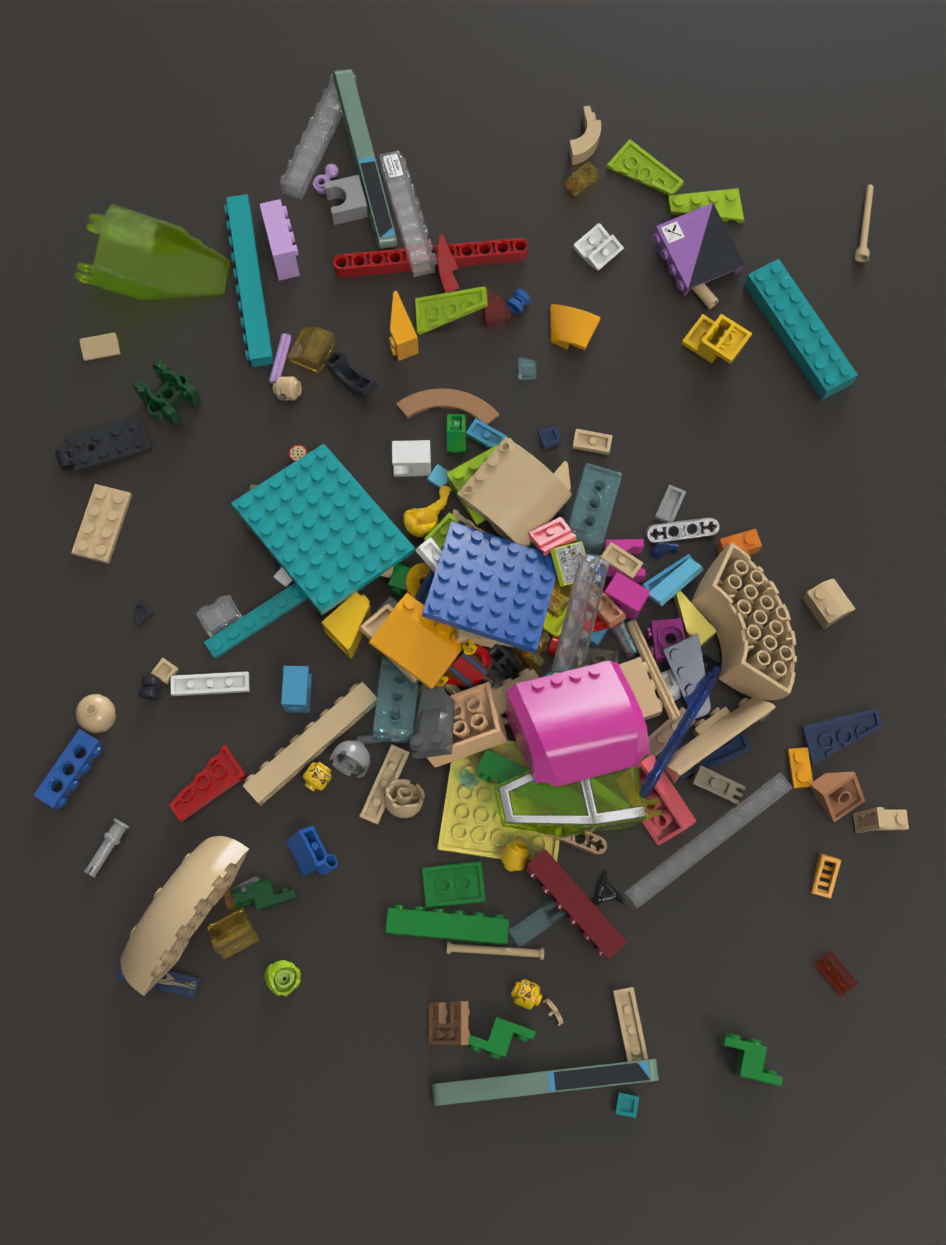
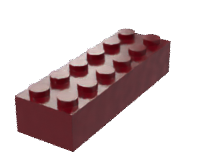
(576, 903)

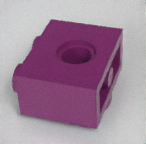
(658, 631)

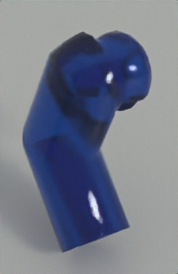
(663, 547)

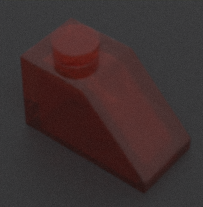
(496, 312)

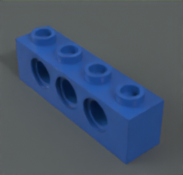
(69, 758)

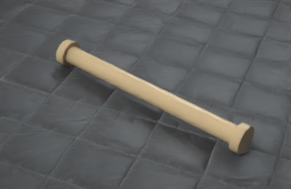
(525, 952)

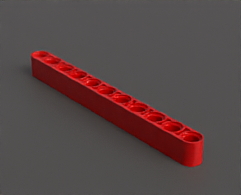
(473, 248)

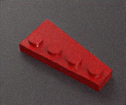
(214, 780)

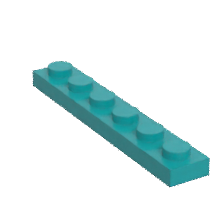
(255, 620)

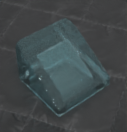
(526, 368)
(468, 779)

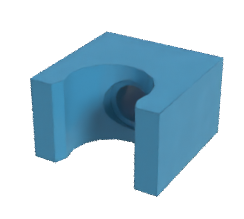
(296, 689)

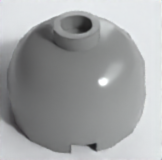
(351, 757)

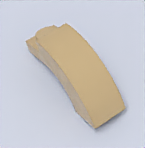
(584, 146)

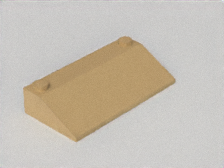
(717, 735)

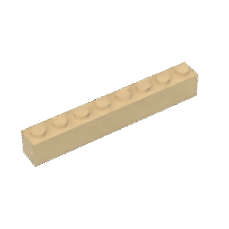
(311, 743)

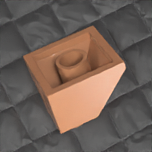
(838, 793)

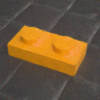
(800, 767)

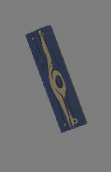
(174, 983)

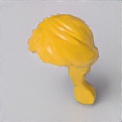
(423, 520)

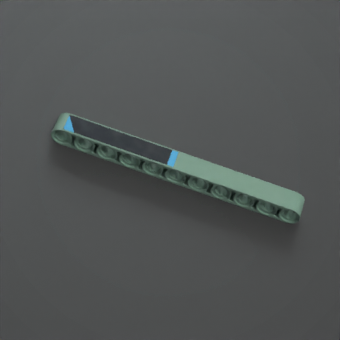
(364, 159)
(545, 1082)

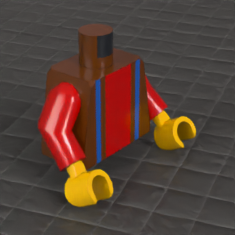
(469, 667)

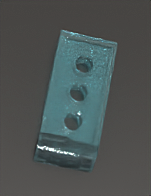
(599, 517)
(387, 709)

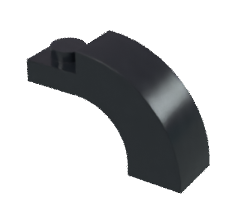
(349, 375)

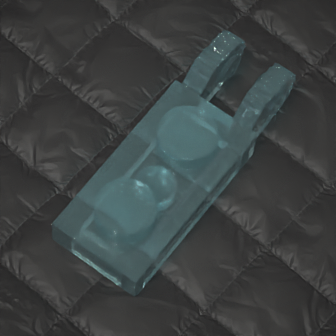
(534, 925)

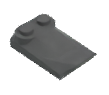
(433, 724)

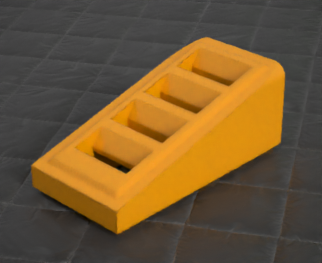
(818, 873)

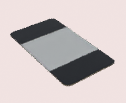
(280, 574)

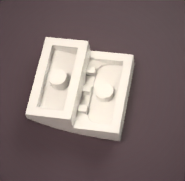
(597, 247)

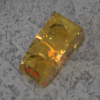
(582, 178)

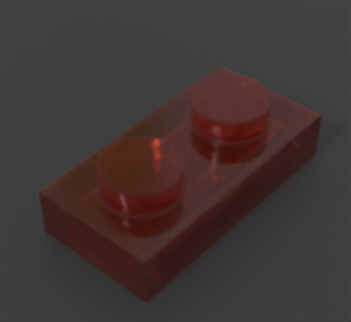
(836, 973)

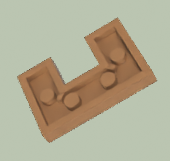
(448, 1033)

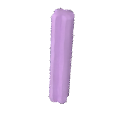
(280, 357)

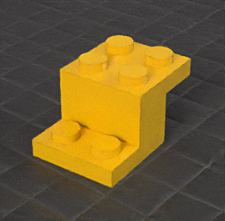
(716, 338)

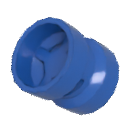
(518, 301)

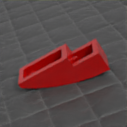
(446, 265)

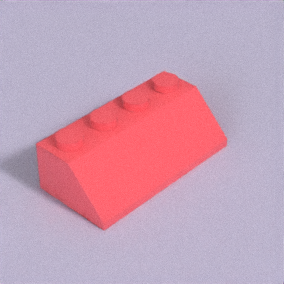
(675, 813)

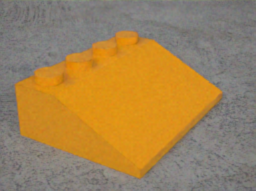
(417, 643)

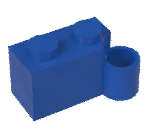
(310, 852)

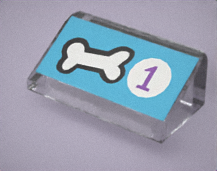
(625, 640)

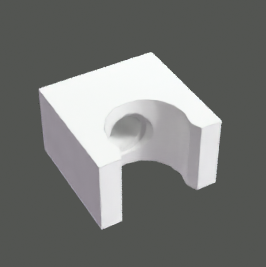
(411, 458)

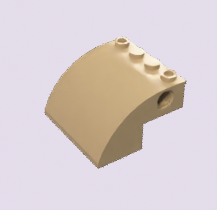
(514, 492)

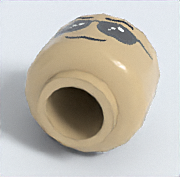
(287, 388)

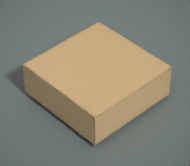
(164, 671)

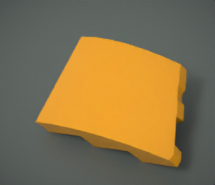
(571, 326)

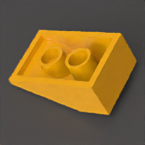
(403, 336)

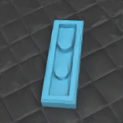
(675, 581)

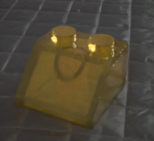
(312, 348)

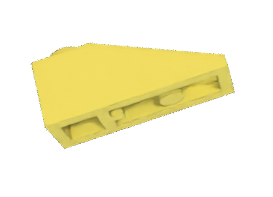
(692, 619)

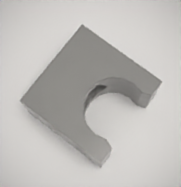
(352, 193)

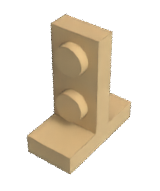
(880, 820)

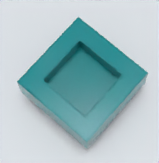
(627, 1105)

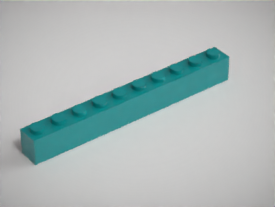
(249, 279)

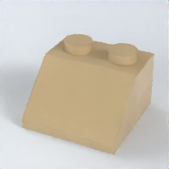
(828, 602)

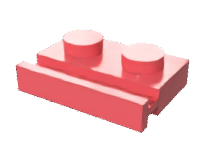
(552, 535)

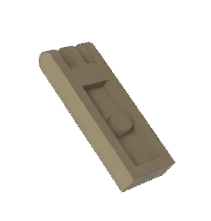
(717, 784)

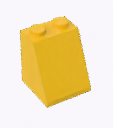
(345, 622)

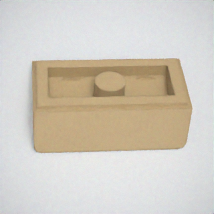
(100, 346)

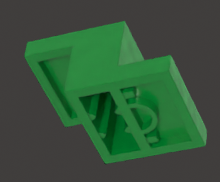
(500, 1038)
(750, 1059)

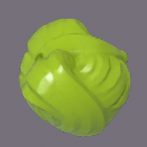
(274, 977)

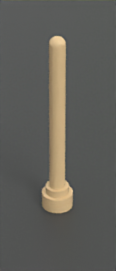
(862, 252)

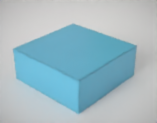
(438, 476)

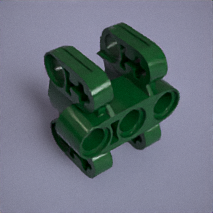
(172, 386)

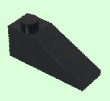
(506, 661)

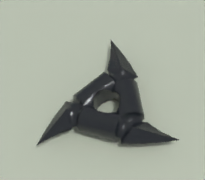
(613, 894)

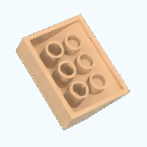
(476, 724)

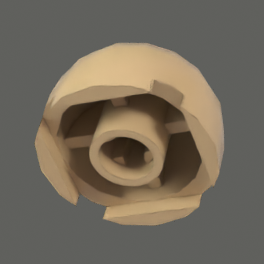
(95, 713)
(403, 798)

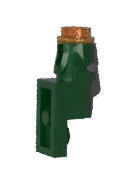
(258, 892)

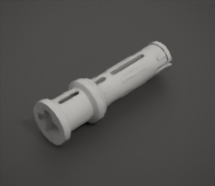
(111, 839)

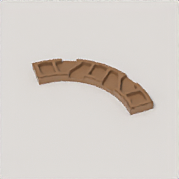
(447, 399)

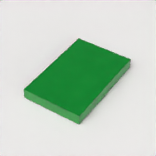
(453, 884)

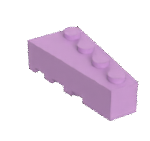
(280, 239)

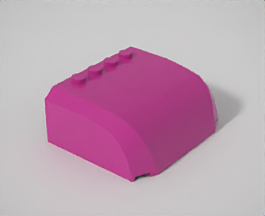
(577, 724)

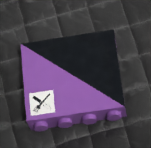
(697, 248)

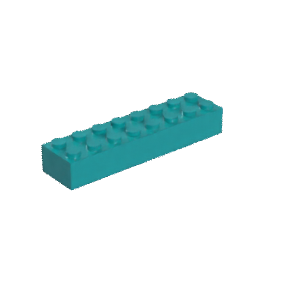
(800, 329)

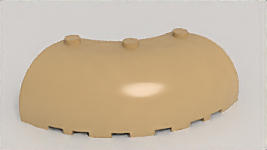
(749, 626)
(179, 910)

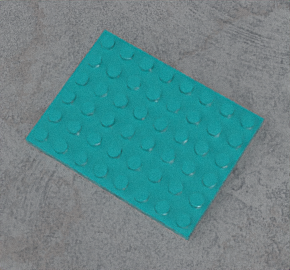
(323, 528)

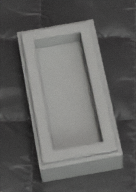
(670, 504)

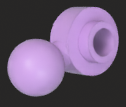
(331, 171)

